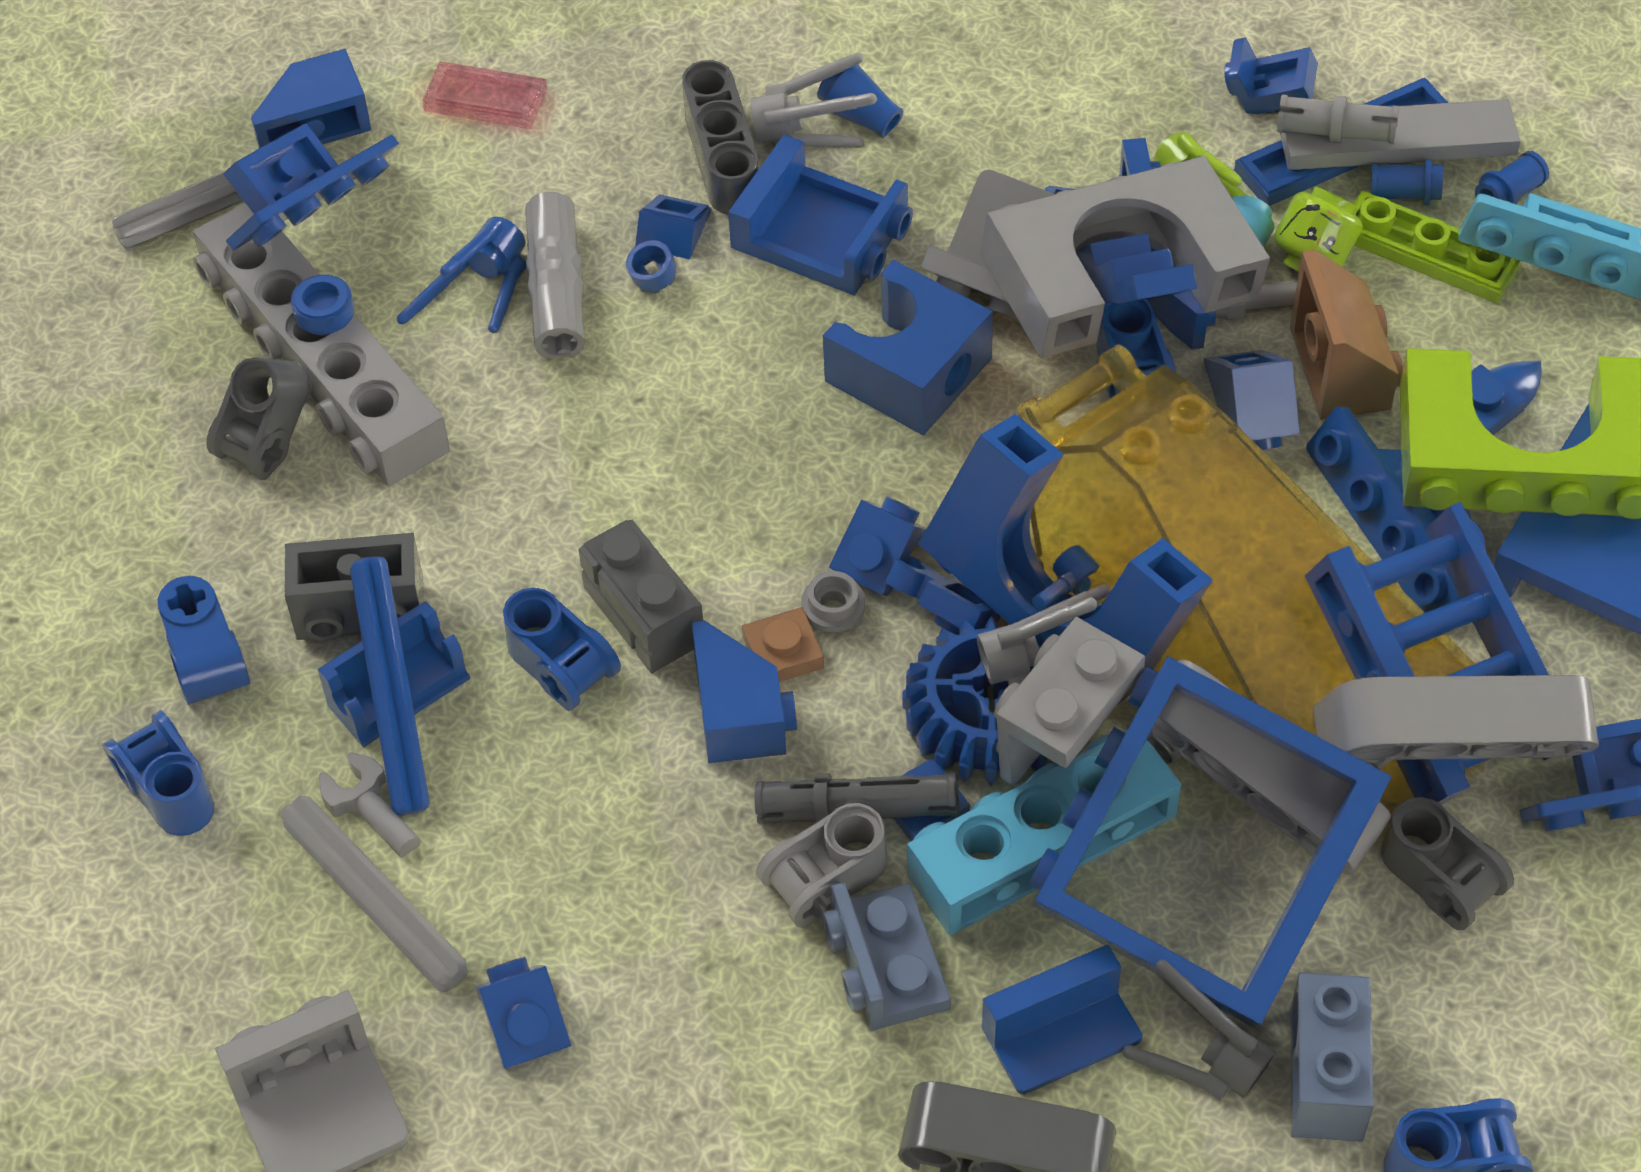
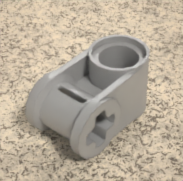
(815, 859)

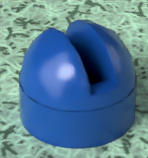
(643, 255)

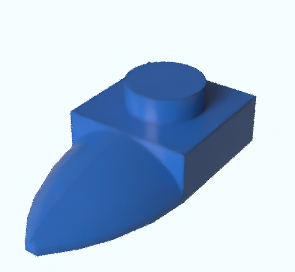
(1504, 392)

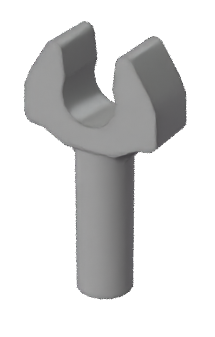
(366, 801)

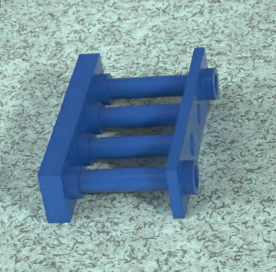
(1378, 647)

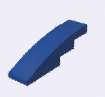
(1131, 272)

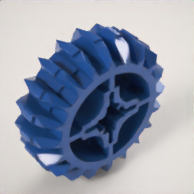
(951, 707)

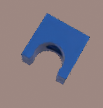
(924, 366)

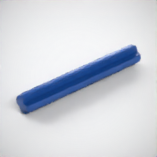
(389, 686)

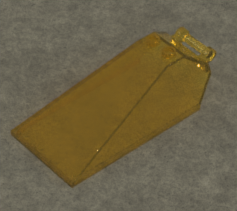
(1182, 471)

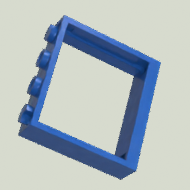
(1313, 889)

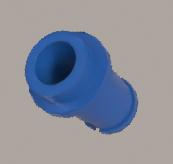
(1515, 179)
(1408, 181)

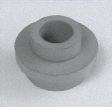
(829, 587)

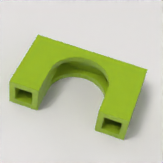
(1457, 460)

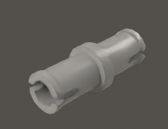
(1338, 119)

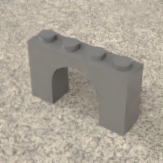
(1178, 205)

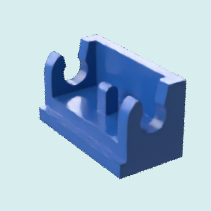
(431, 663)

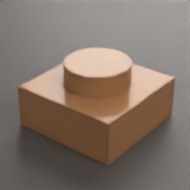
(786, 643)

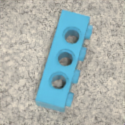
(969, 889)

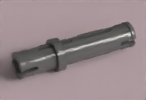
(888, 796)

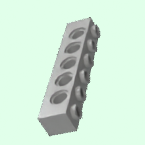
(348, 371)

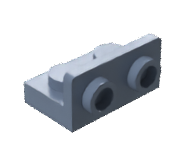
(888, 955)

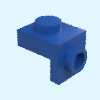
(1264, 80)
(875, 540)
(522, 1012)

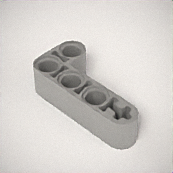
(1459, 717)
(1258, 772)

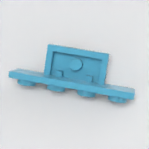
(1558, 240)

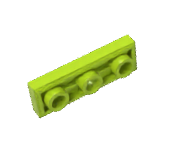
(1431, 248)

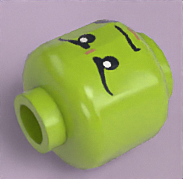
(1318, 223)

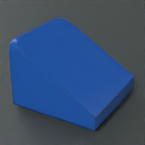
(674, 223)

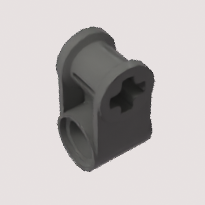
(257, 419)
(1448, 865)

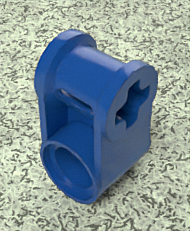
(1137, 330)
(200, 640)
(562, 655)
(163, 776)
(1459, 1138)

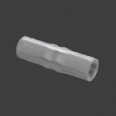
(554, 275)

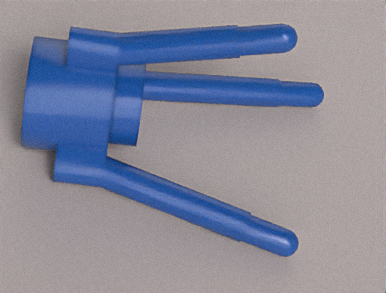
(490, 253)

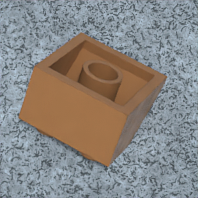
(1342, 339)

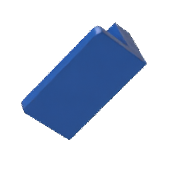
(1060, 1020)

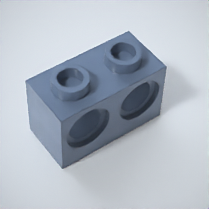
(1331, 1057)

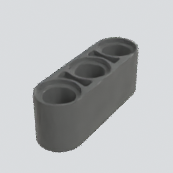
(718, 132)
(1001, 1133)

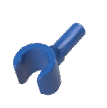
(1072, 572)

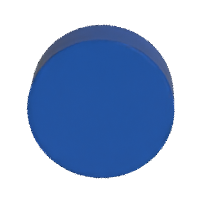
(322, 304)

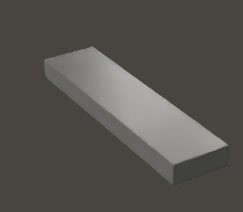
(1422, 133)

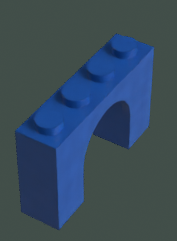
(987, 546)

